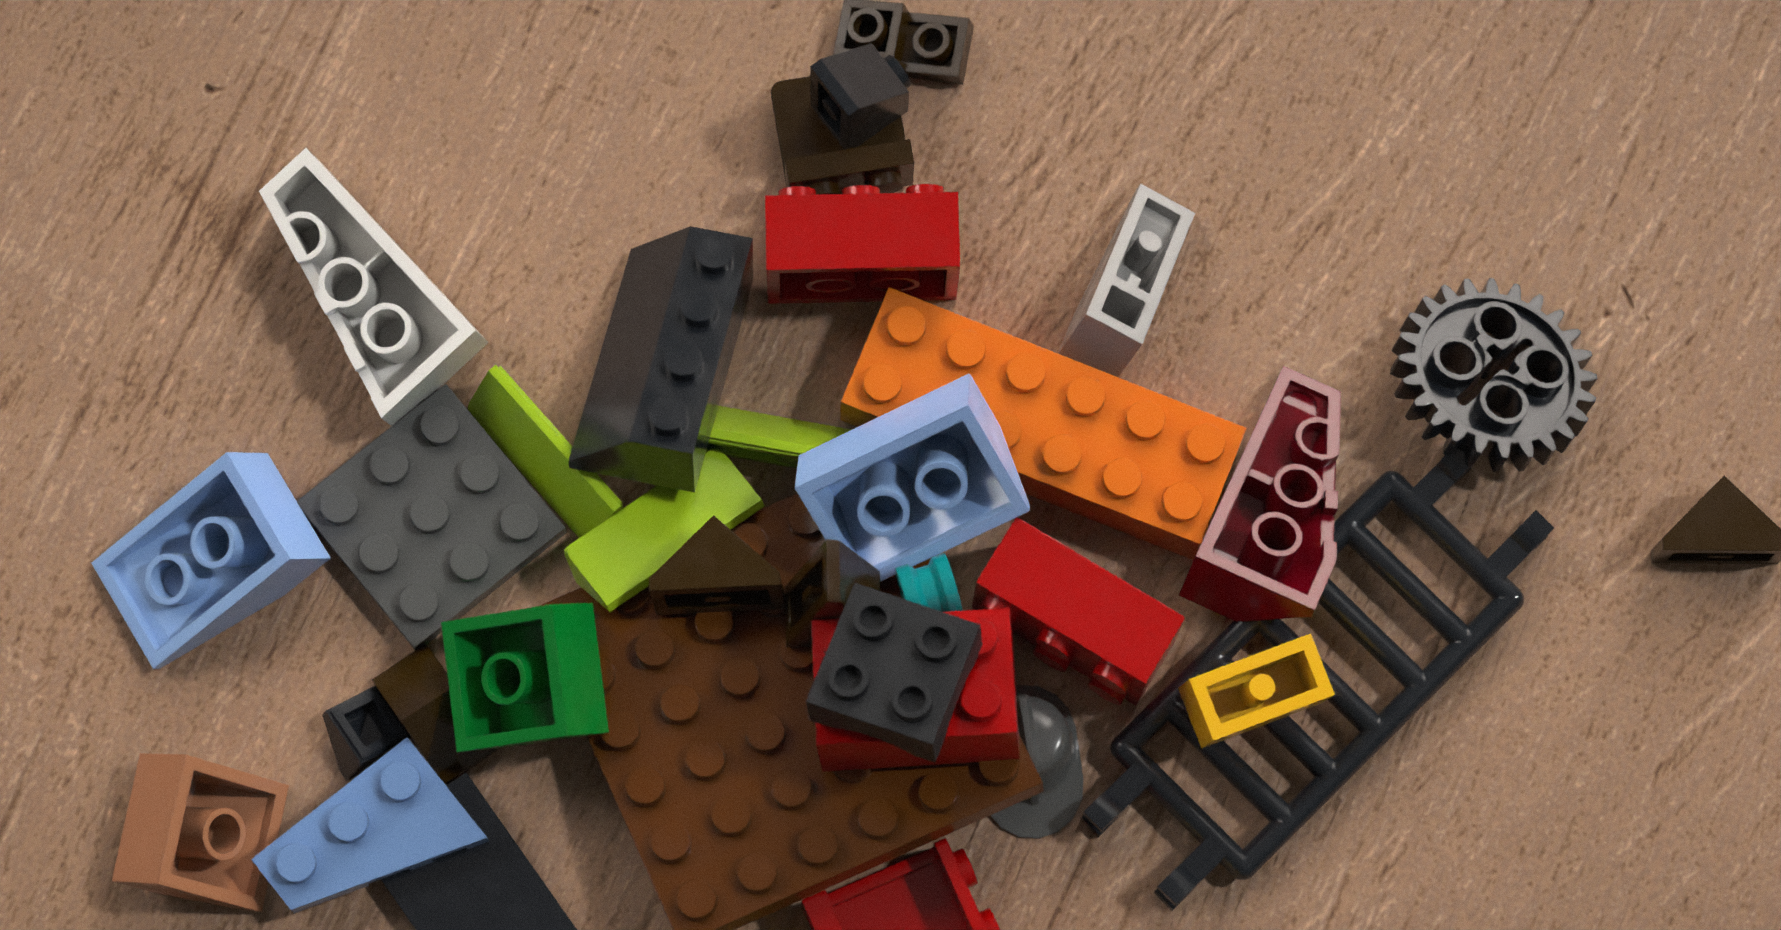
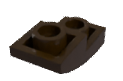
(922, 43)

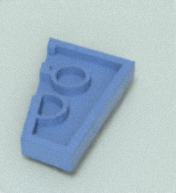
(371, 828)

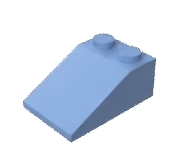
(210, 556)

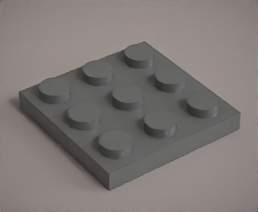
(431, 517)

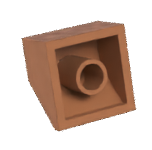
(197, 829)

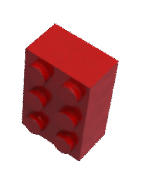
(861, 244)
(1078, 613)
(981, 724)

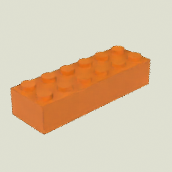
(1068, 426)

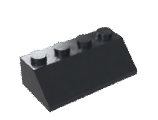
(665, 358)

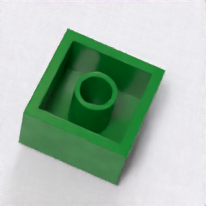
(524, 676)

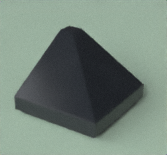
(362, 731)

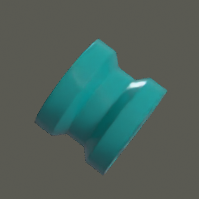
(930, 585)

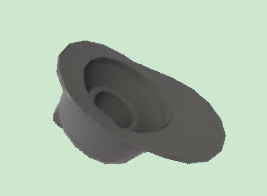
(1054, 749)

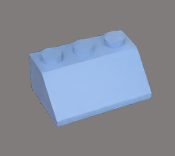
(914, 479)

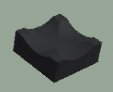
(894, 671)

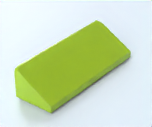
(767, 436)
(541, 453)
(631, 545)

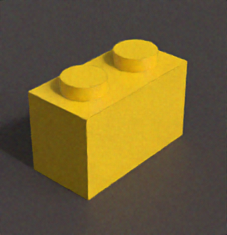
(1256, 690)

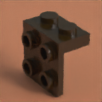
(817, 159)

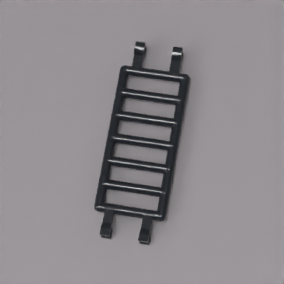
(1375, 729)

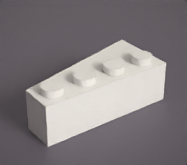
(381, 304)

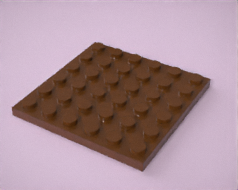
(725, 765)

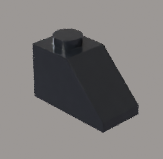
(858, 93)

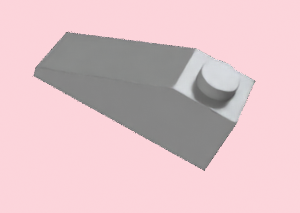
(1128, 283)

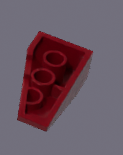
(1276, 520)

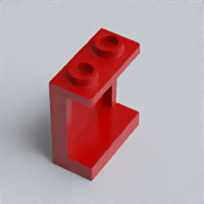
(914, 894)

